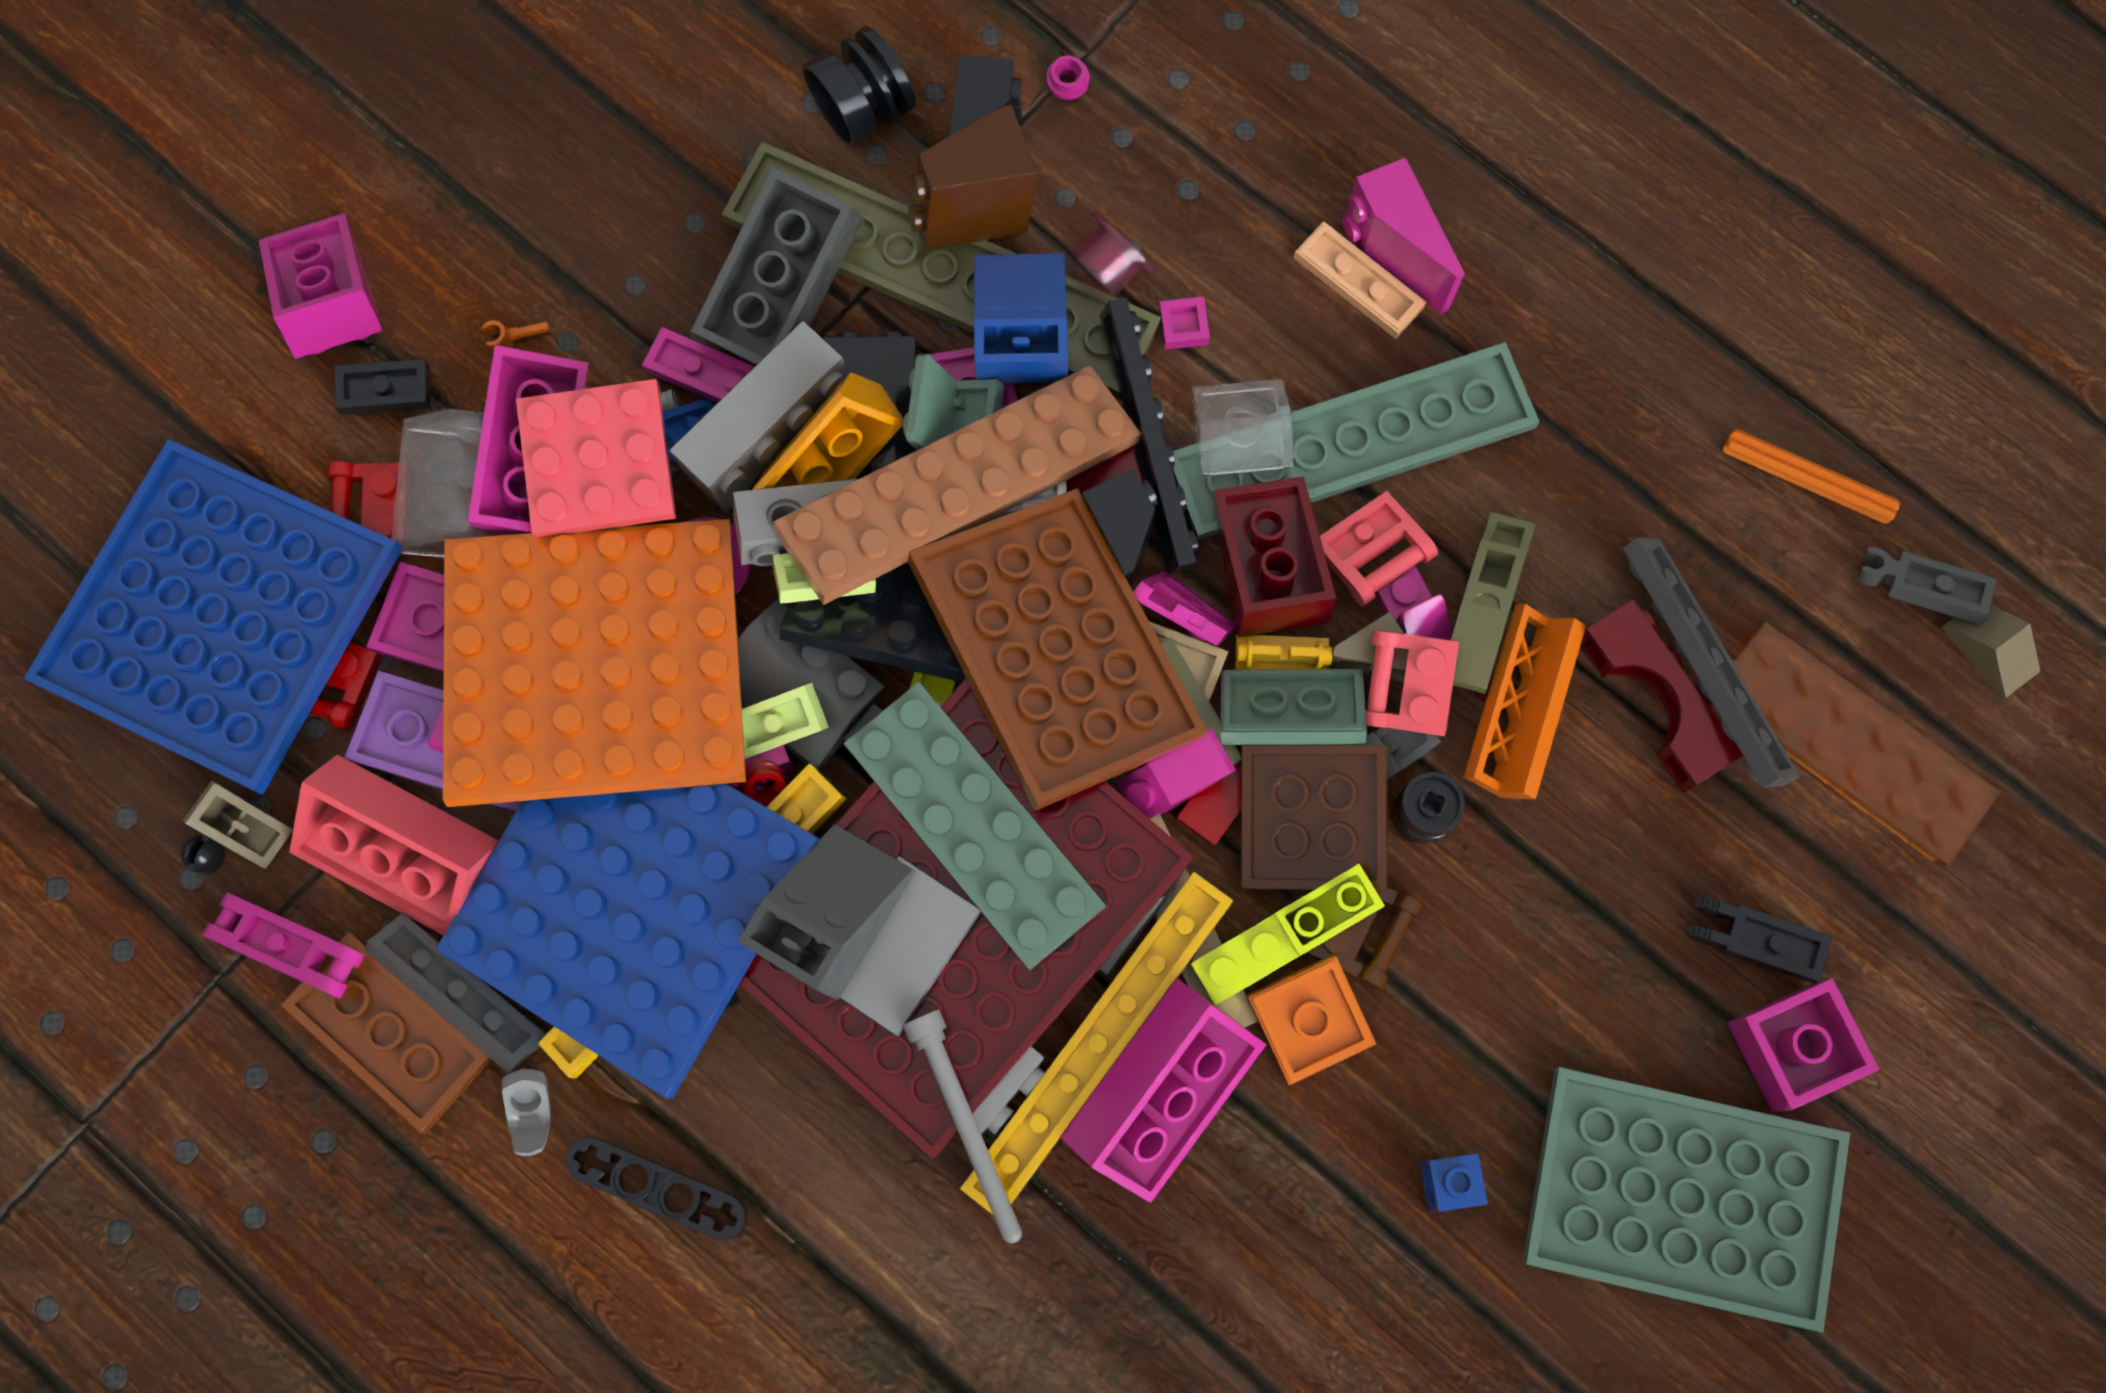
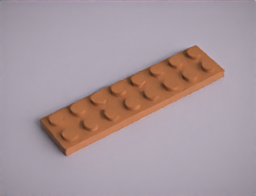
(955, 483)

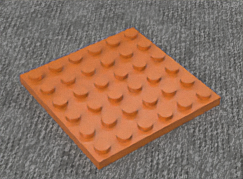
(590, 663)

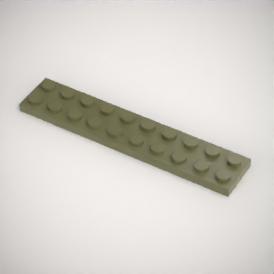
(936, 279)

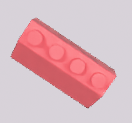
(388, 843)

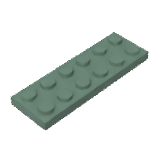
(975, 826)

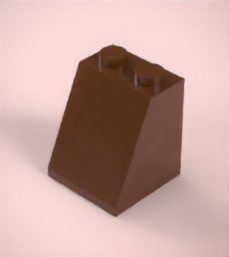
(974, 184)

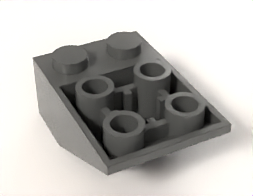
(827, 911)

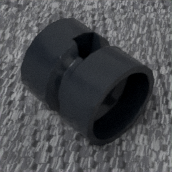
(1428, 808)

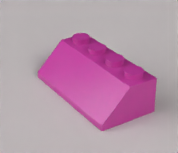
(499, 482)
(1162, 1091)

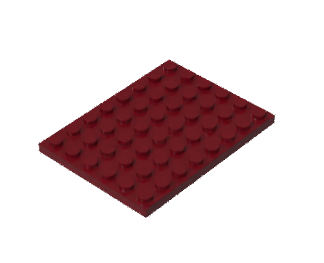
(985, 990)

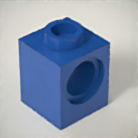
(1453, 1183)

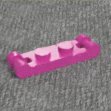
(282, 945)

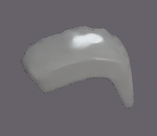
(527, 1110)

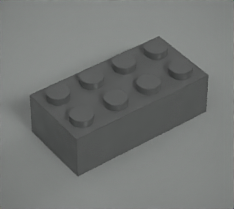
(777, 268)

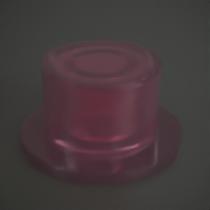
(1110, 256)

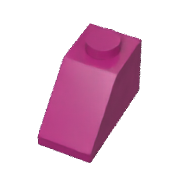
(1176, 776)

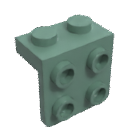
(945, 405)

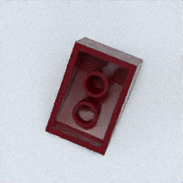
(1273, 557)

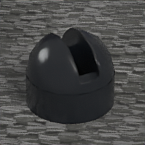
(208, 857)

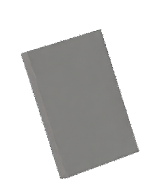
(909, 951)

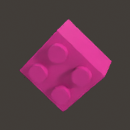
(1803, 1046)

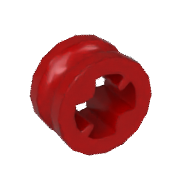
(760, 770)

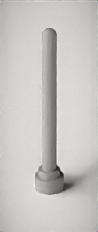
(928, 1035)

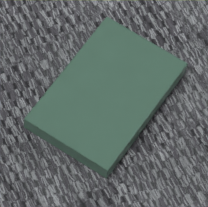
(1292, 707)

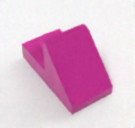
(1414, 606)

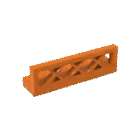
(1531, 708)

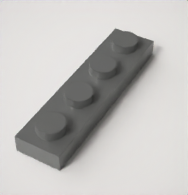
(455, 993)

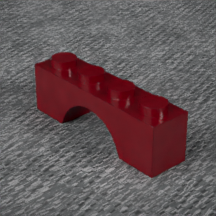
(1629, 647)

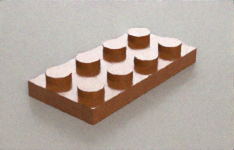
(390, 1039)

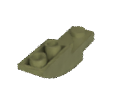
(1489, 598)

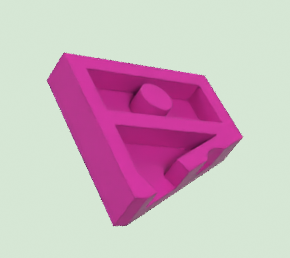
(1184, 607)

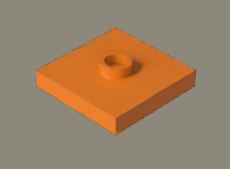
(1311, 1019)

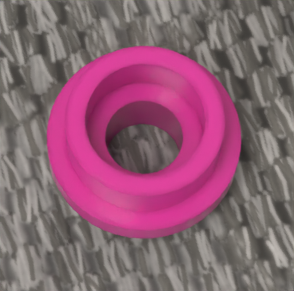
(1067, 67)

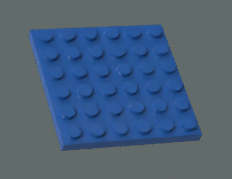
(214, 615)
(626, 917)

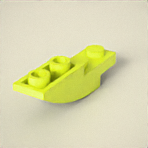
(1287, 934)

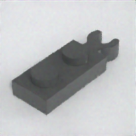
(1930, 584)

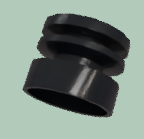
(864, 83)

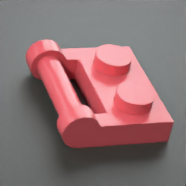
(1368, 535)
(1425, 687)

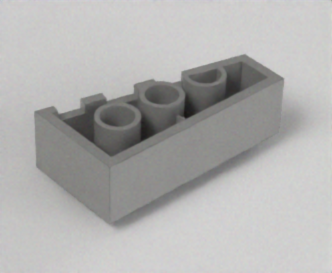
(759, 416)

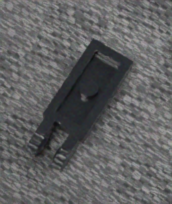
(1764, 940)

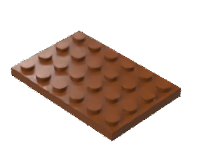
(1056, 648)

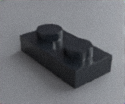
(382, 386)

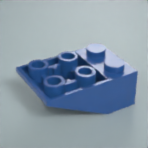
(1020, 318)

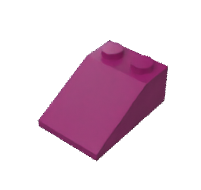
(1401, 233)
(318, 286)

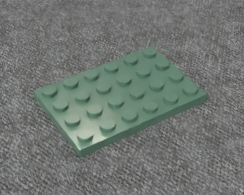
(1687, 1199)

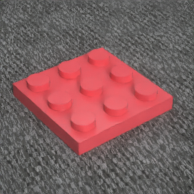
(595, 458)

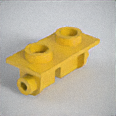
(1282, 652)

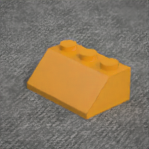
(838, 437)

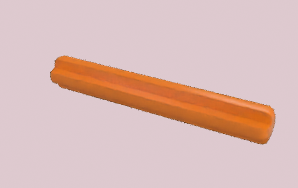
(1811, 476)

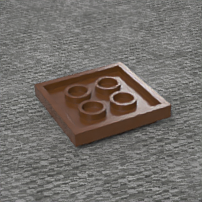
(1313, 814)

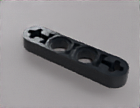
(655, 1192)

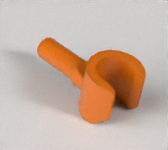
(509, 336)

